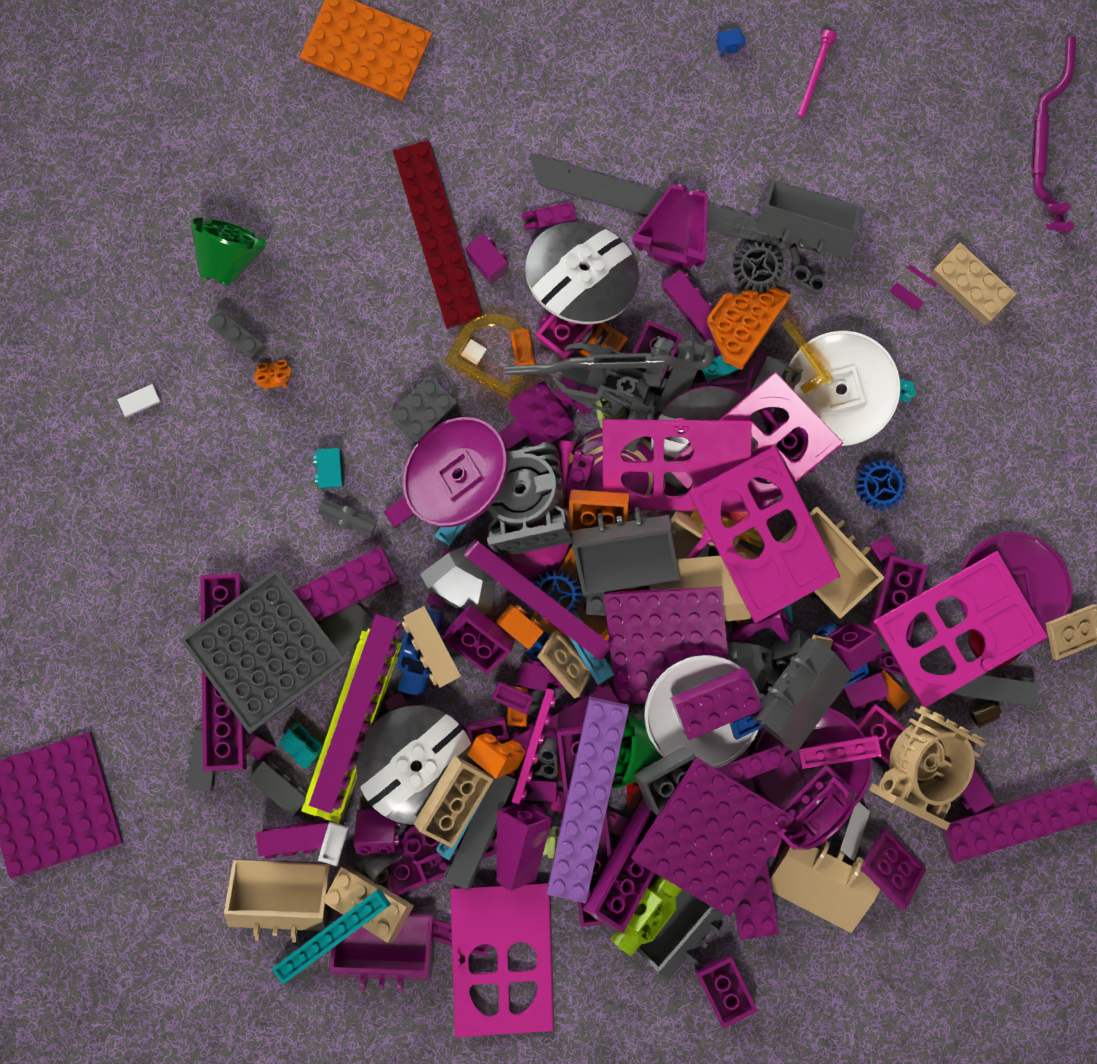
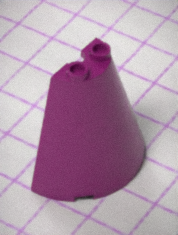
(676, 228)

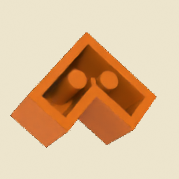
(519, 626)
(496, 757)

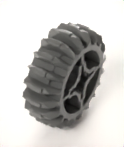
(766, 253)

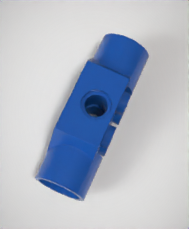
(414, 674)

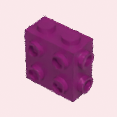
(375, 833)

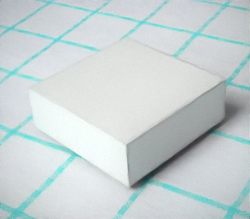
(473, 352)

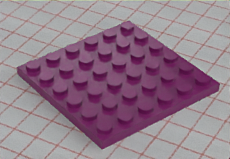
(658, 630)
(54, 806)
(712, 837)

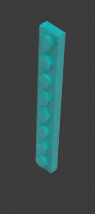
(331, 936)

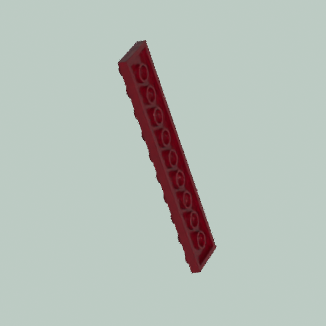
(437, 234)

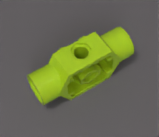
(649, 917)

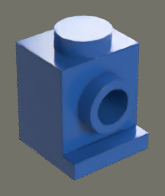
(730, 41)
(536, 648)

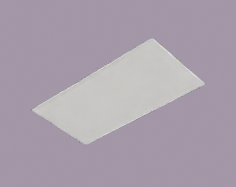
(855, 831)

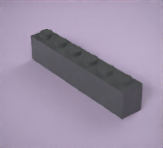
(993, 688)
(479, 833)

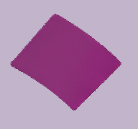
(908, 297)

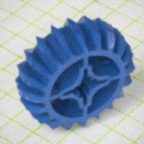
(888, 488)
(555, 578)

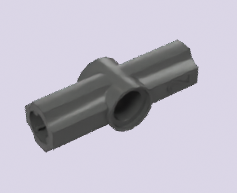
(347, 517)

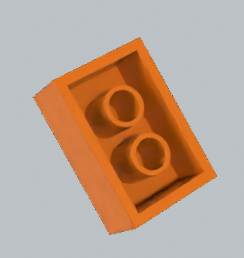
(586, 506)

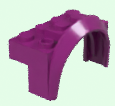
(826, 818)

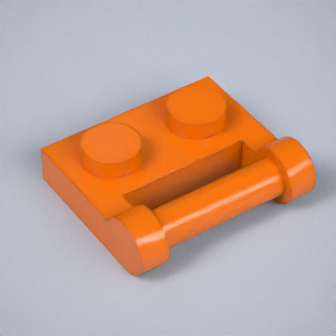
(614, 338)

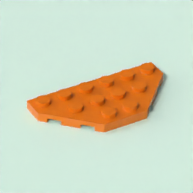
(743, 322)

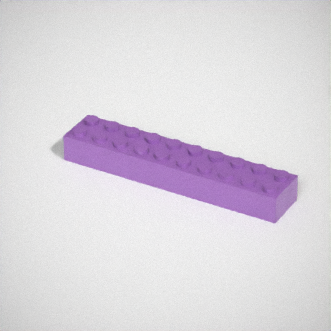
(587, 799)

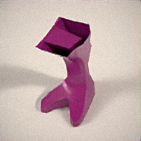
(777, 621)

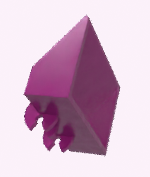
(370, 957)

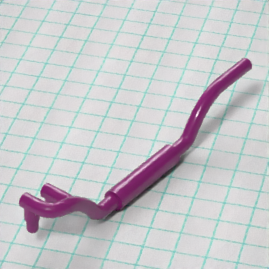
(1040, 144)

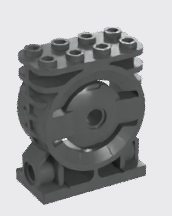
(539, 518)

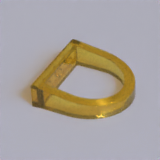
(453, 361)

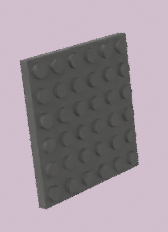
(263, 651)

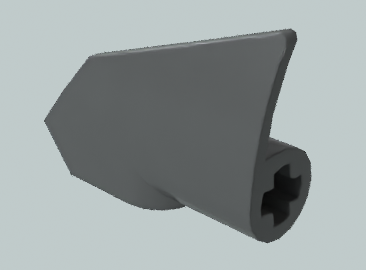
(373, 864)

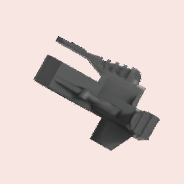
(621, 387)

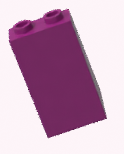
(520, 844)

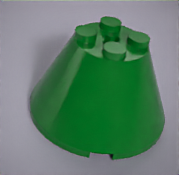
(223, 250)
(635, 752)

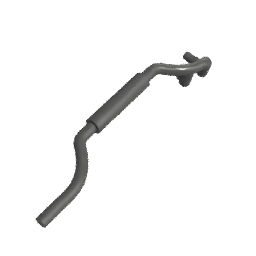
(621, 361)

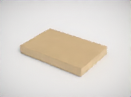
(1073, 632)
(565, 664)

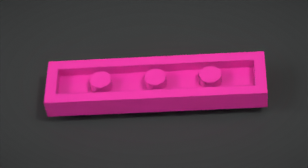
(840, 752)

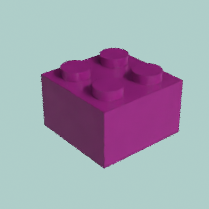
(487, 258)
(855, 645)

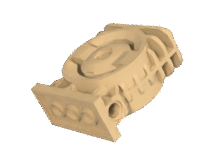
(921, 757)

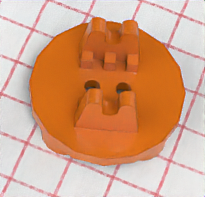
(272, 374)

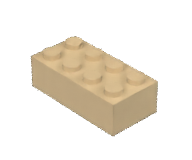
(972, 284)
(431, 646)
(453, 802)
(352, 887)

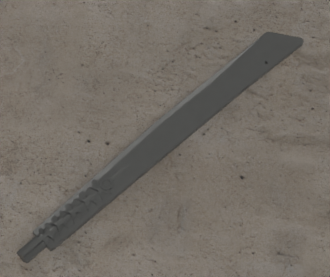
(641, 199)

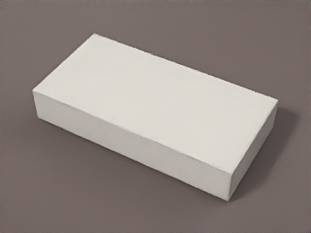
(139, 400)
(333, 843)

